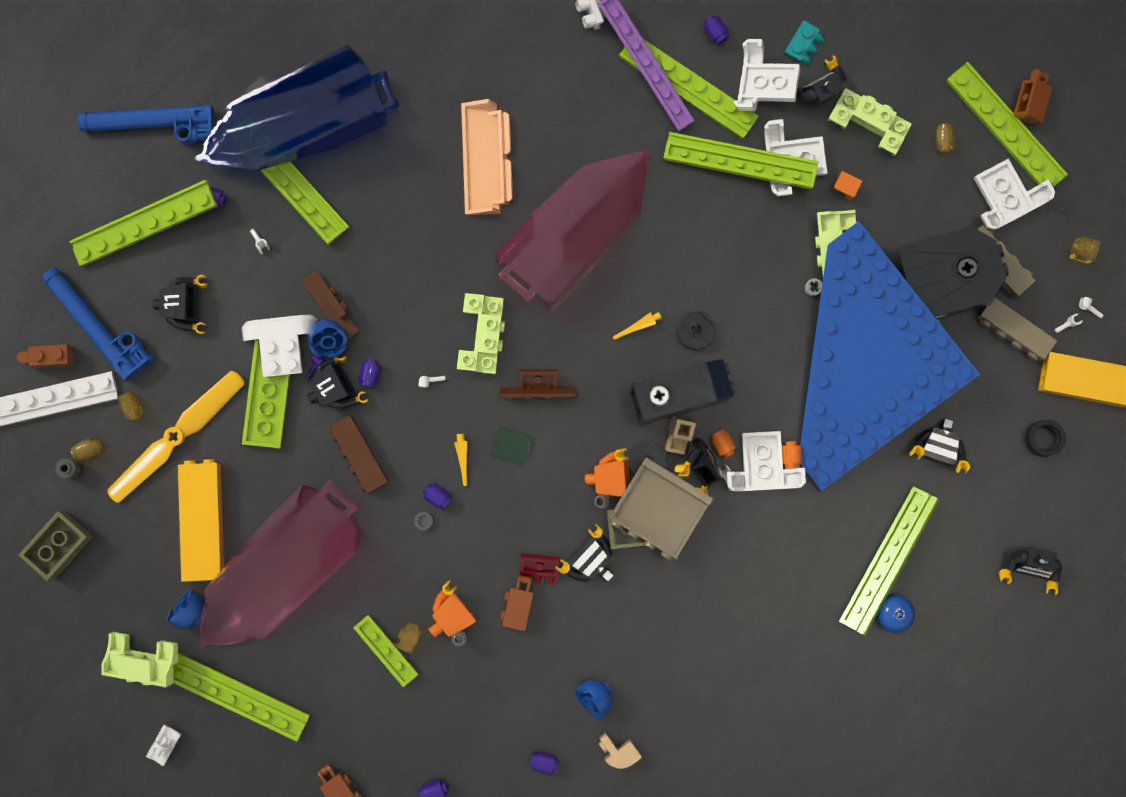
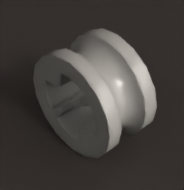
(819, 287)

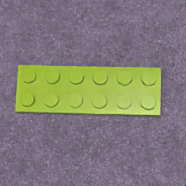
(265, 406)

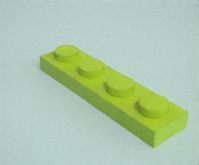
(384, 650)

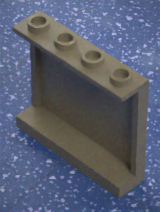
(660, 509)

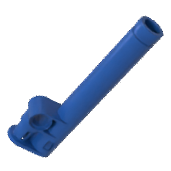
(196, 120)
(123, 358)

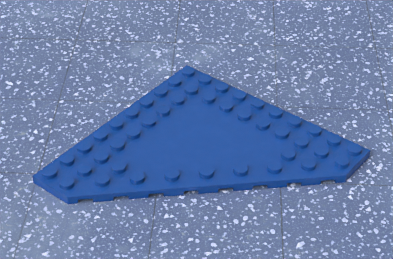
(874, 360)

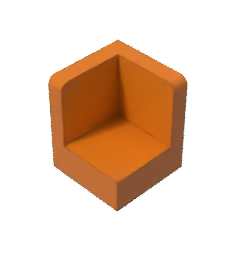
(848, 185)

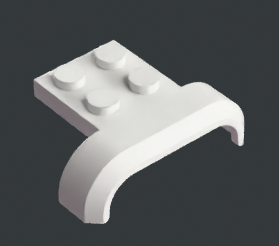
(763, 80)
(803, 148)
(1008, 195)
(279, 342)
(764, 465)

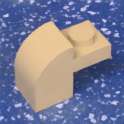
(680, 432)
(619, 757)

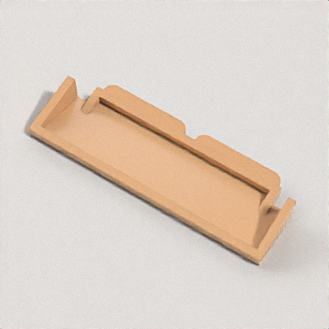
(485, 157)

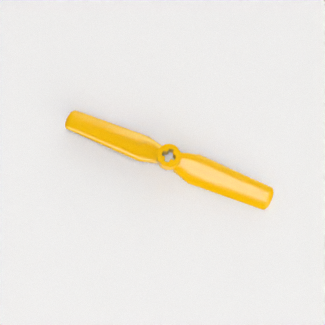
(190, 422)

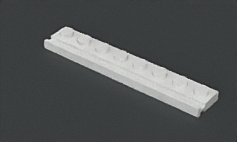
(58, 398)

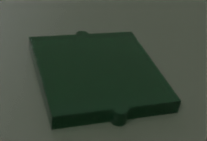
(512, 446)

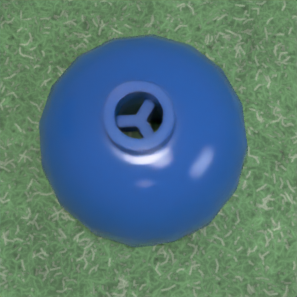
(327, 338)
(187, 611)
(888, 614)
(595, 697)

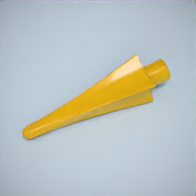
(646, 322)
(461, 449)

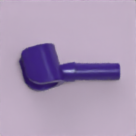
(316, 360)

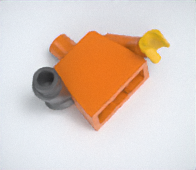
(610, 477)
(451, 616)

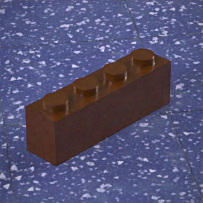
(359, 455)

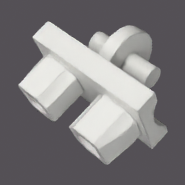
(595, 13)
(164, 745)

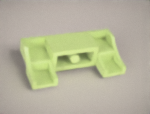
(872, 116)
(829, 228)
(488, 331)
(137, 665)

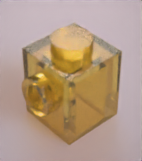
(1084, 249)

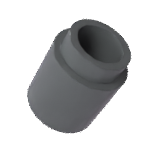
(73, 468)

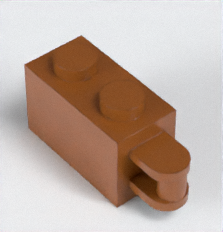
(1033, 98)
(48, 356)
(518, 605)
(338, 785)

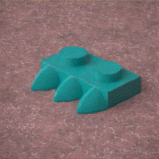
(803, 43)

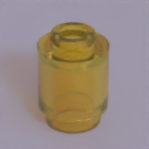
(944, 138)
(130, 406)
(86, 449)

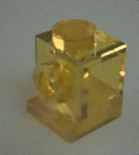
(408, 637)

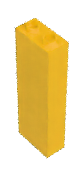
(1083, 379)
(200, 520)

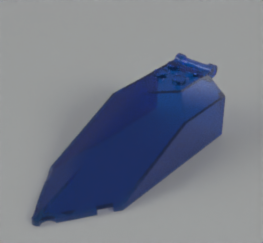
(301, 114)

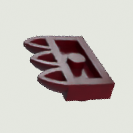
(539, 567)

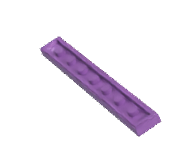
(647, 63)

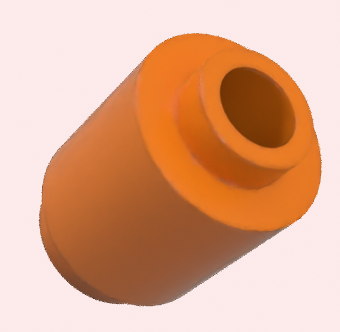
(723, 443)
(791, 455)

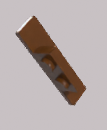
(328, 303)
(538, 384)

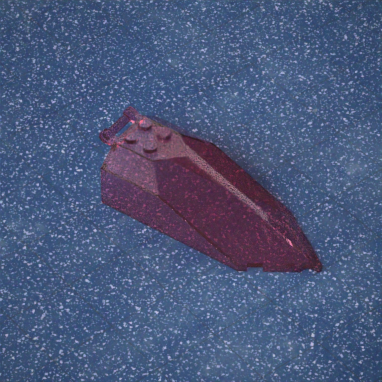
(575, 227)
(280, 566)

